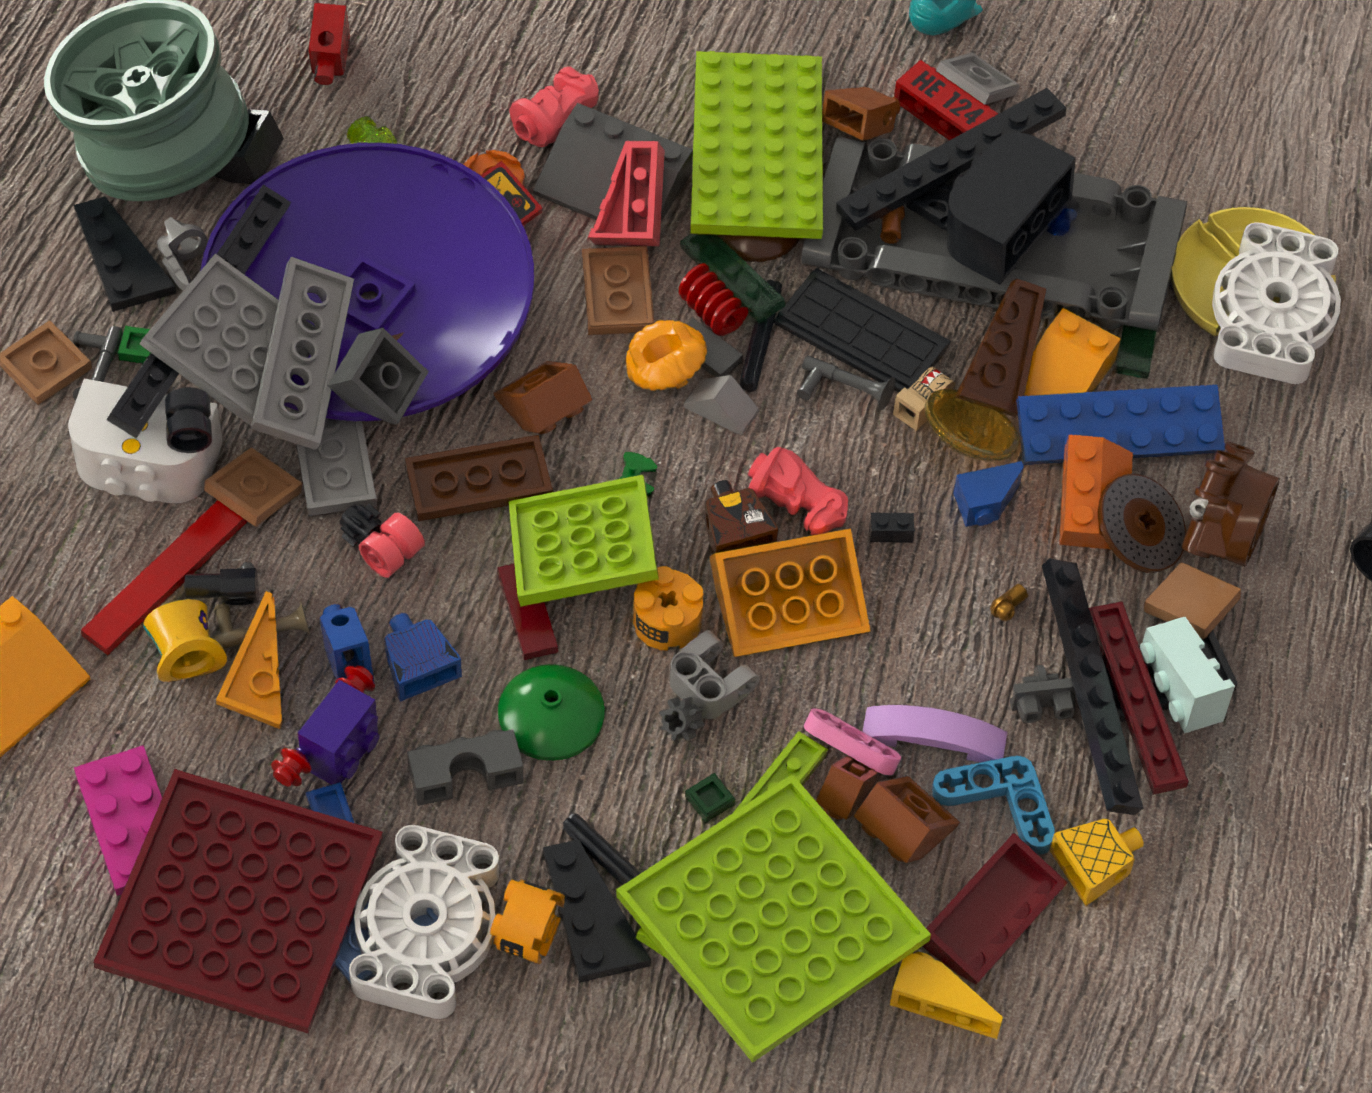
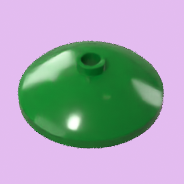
(552, 728)

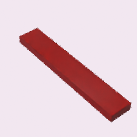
(162, 577)

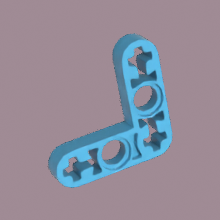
(1012, 787)

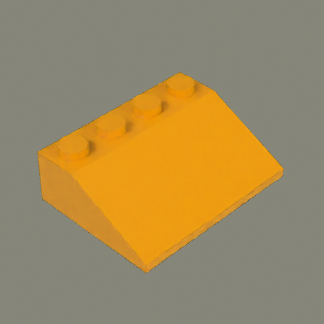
(790, 592)
(34, 673)

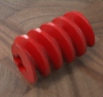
(712, 300)

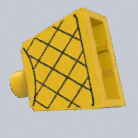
(1095, 856)

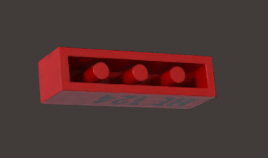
(939, 101)

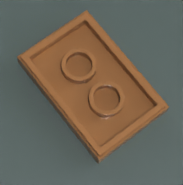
(617, 289)

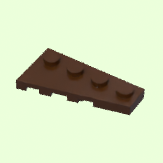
(1006, 352)

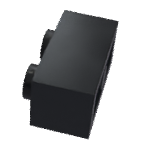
(892, 527)

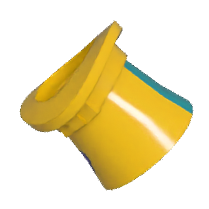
(184, 640)

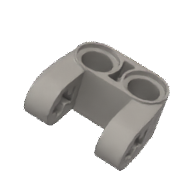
(705, 681)

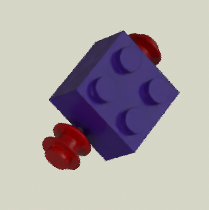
(334, 734)

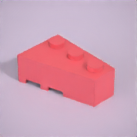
(634, 200)

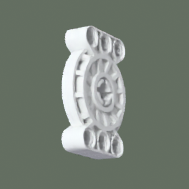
(1268, 335)
(430, 955)

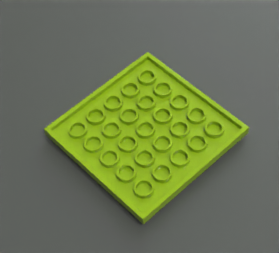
(772, 917)

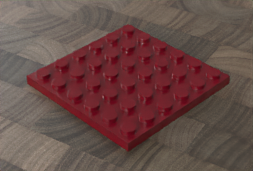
(239, 901)

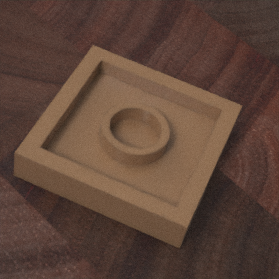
(44, 362)
(253, 486)
(1194, 596)

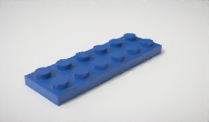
(1140, 420)

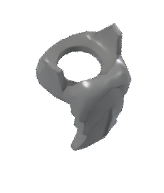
(180, 234)

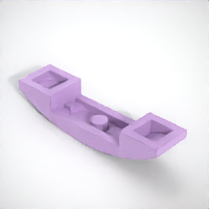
(935, 729)

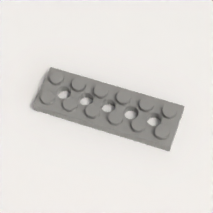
(283, 359)

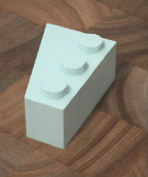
(1186, 675)

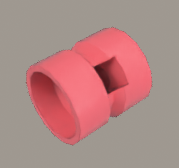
(396, 541)

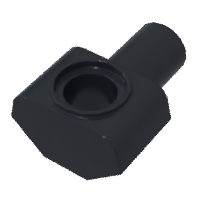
(230, 585)

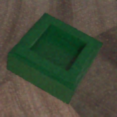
(710, 797)

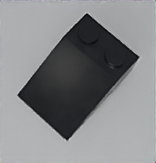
(256, 150)

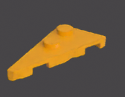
(254, 676)

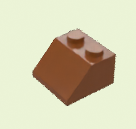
(544, 396)
(905, 819)

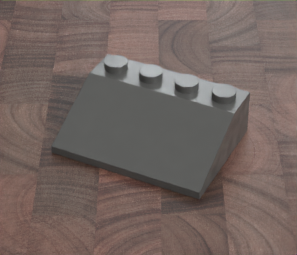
(587, 154)

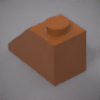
(846, 787)

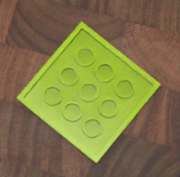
(582, 540)

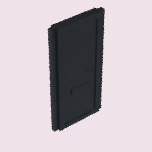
(861, 331)

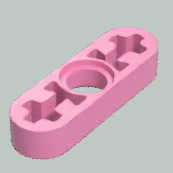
(852, 742)

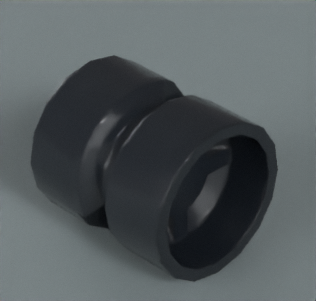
(188, 420)

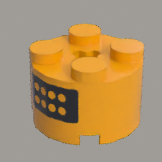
(668, 609)
(527, 921)

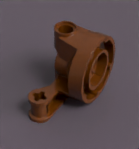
(1236, 507)

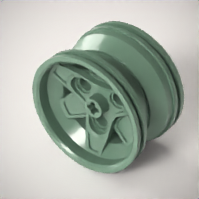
(147, 99)

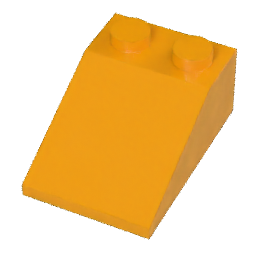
(1071, 357)

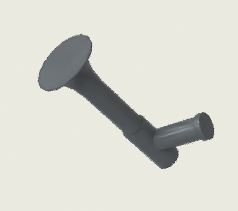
(108, 345)
(879, 390)

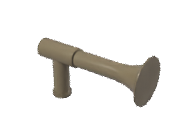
(230, 637)

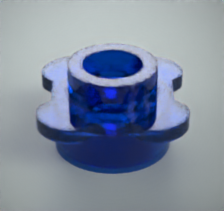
(1063, 222)

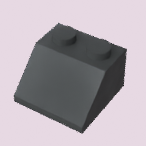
(378, 376)

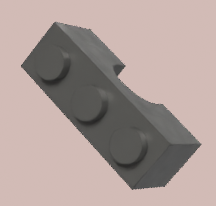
(492, 755)

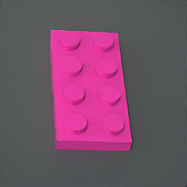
(121, 806)

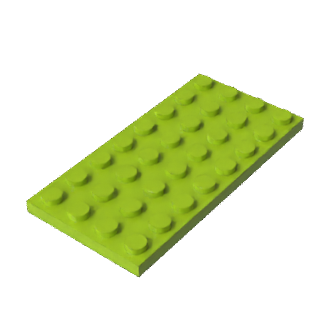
(757, 145)

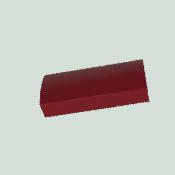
(993, 910)

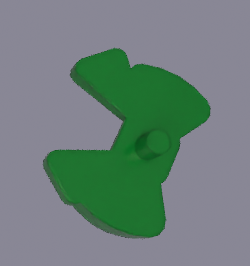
(637, 463)

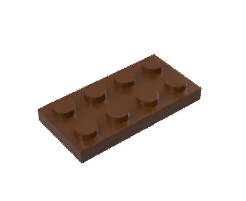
(477, 477)

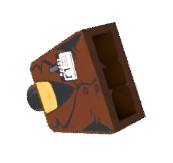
(737, 519)

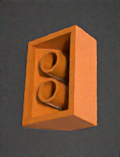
(1087, 470)

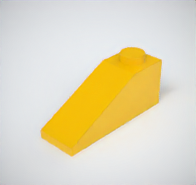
(939, 994)

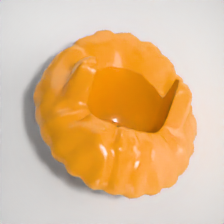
(665, 355)

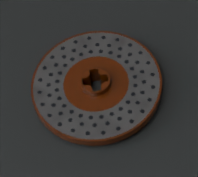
(1139, 547)

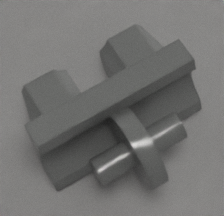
(1043, 691)

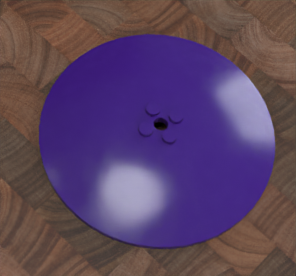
(417, 233)

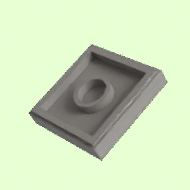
(978, 78)

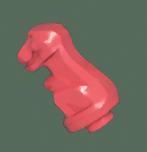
(543, 115)
(793, 485)

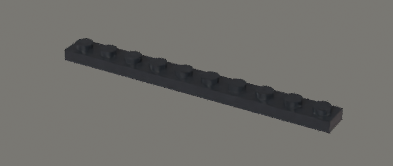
(238, 250)

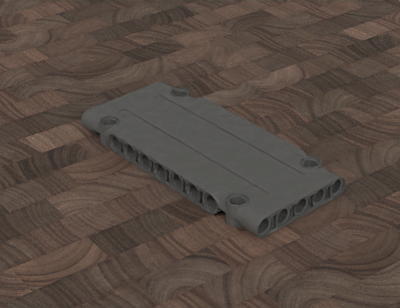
(1104, 269)

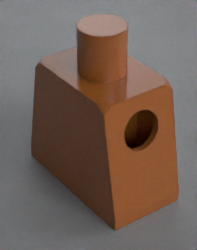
(869, 112)

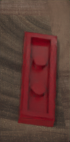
(529, 621)

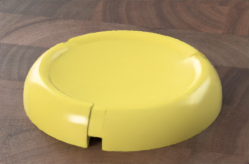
(1205, 252)

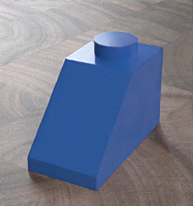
(986, 492)

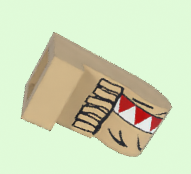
(918, 394)

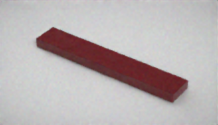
(1138, 699)

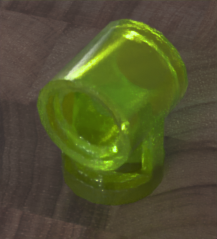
(365, 131)

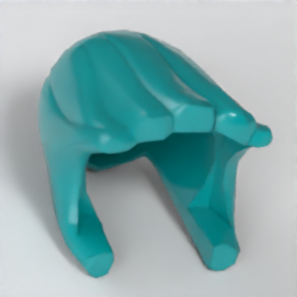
(941, 16)

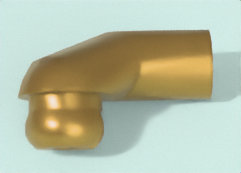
(1004, 606)

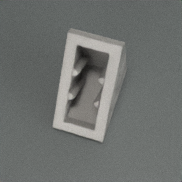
(723, 403)

